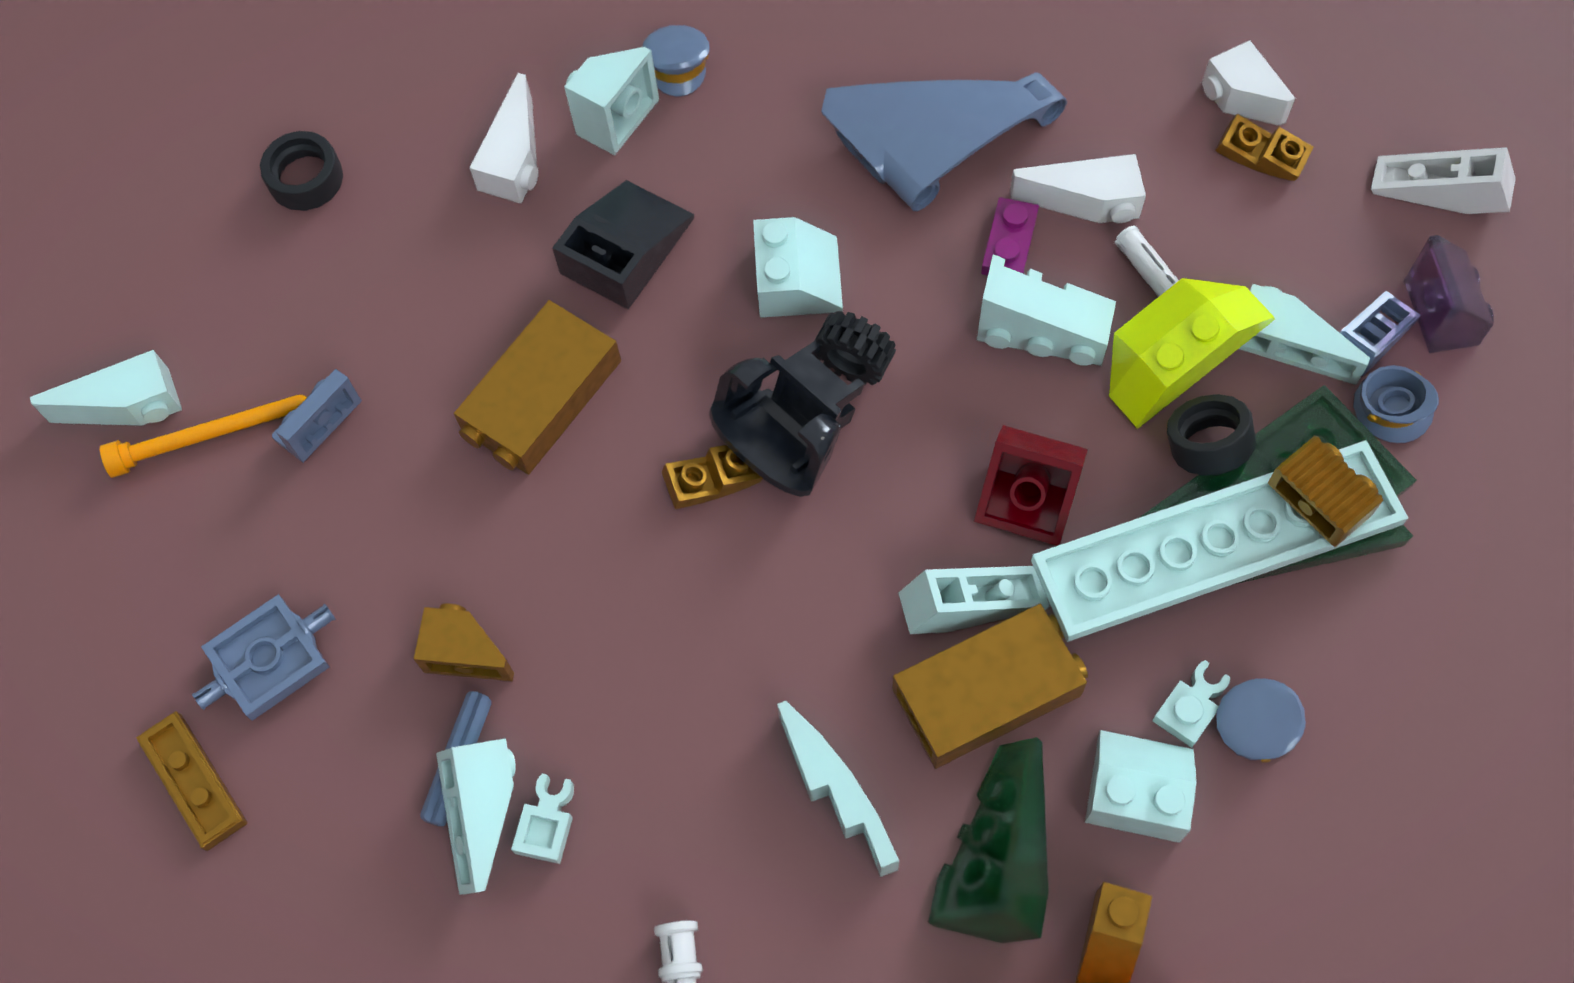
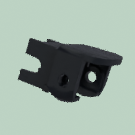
(784, 431)

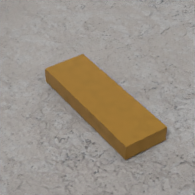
(191, 781)

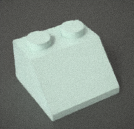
(612, 96)
(796, 268)
(1142, 787)

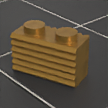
(1326, 490)

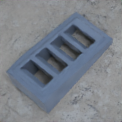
(1378, 328)

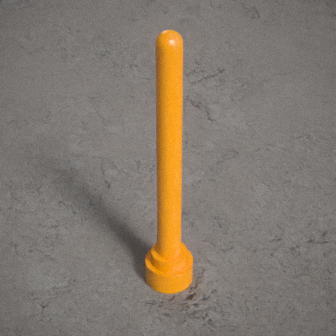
(120, 457)

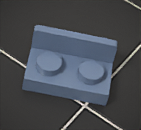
(317, 415)

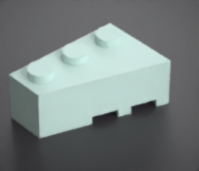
(1043, 318)

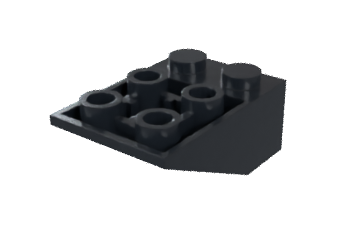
(620, 242)

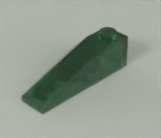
(1001, 869)

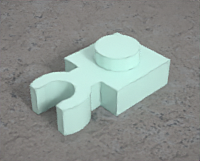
(1188, 708)
(544, 827)

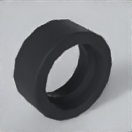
(296, 146)
(1217, 456)

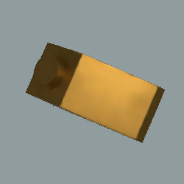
(457, 646)
(1114, 935)

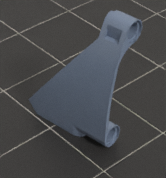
(926, 128)

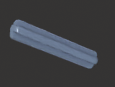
(465, 732)

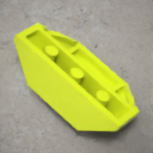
(1179, 343)

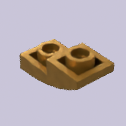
(1272, 154)
(707, 477)

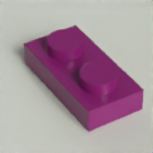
(1011, 234)

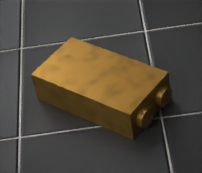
(537, 388)
(989, 685)

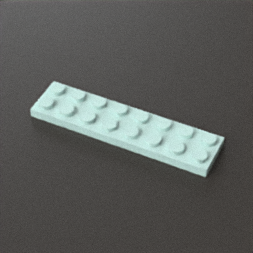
(1192, 550)

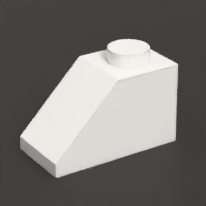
(1247, 85)

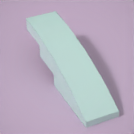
(828, 775)

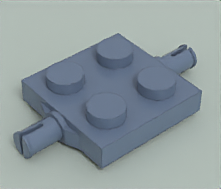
(264, 657)

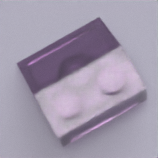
(1448, 297)

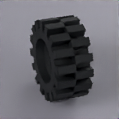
(854, 347)

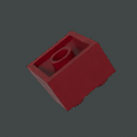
(1030, 485)

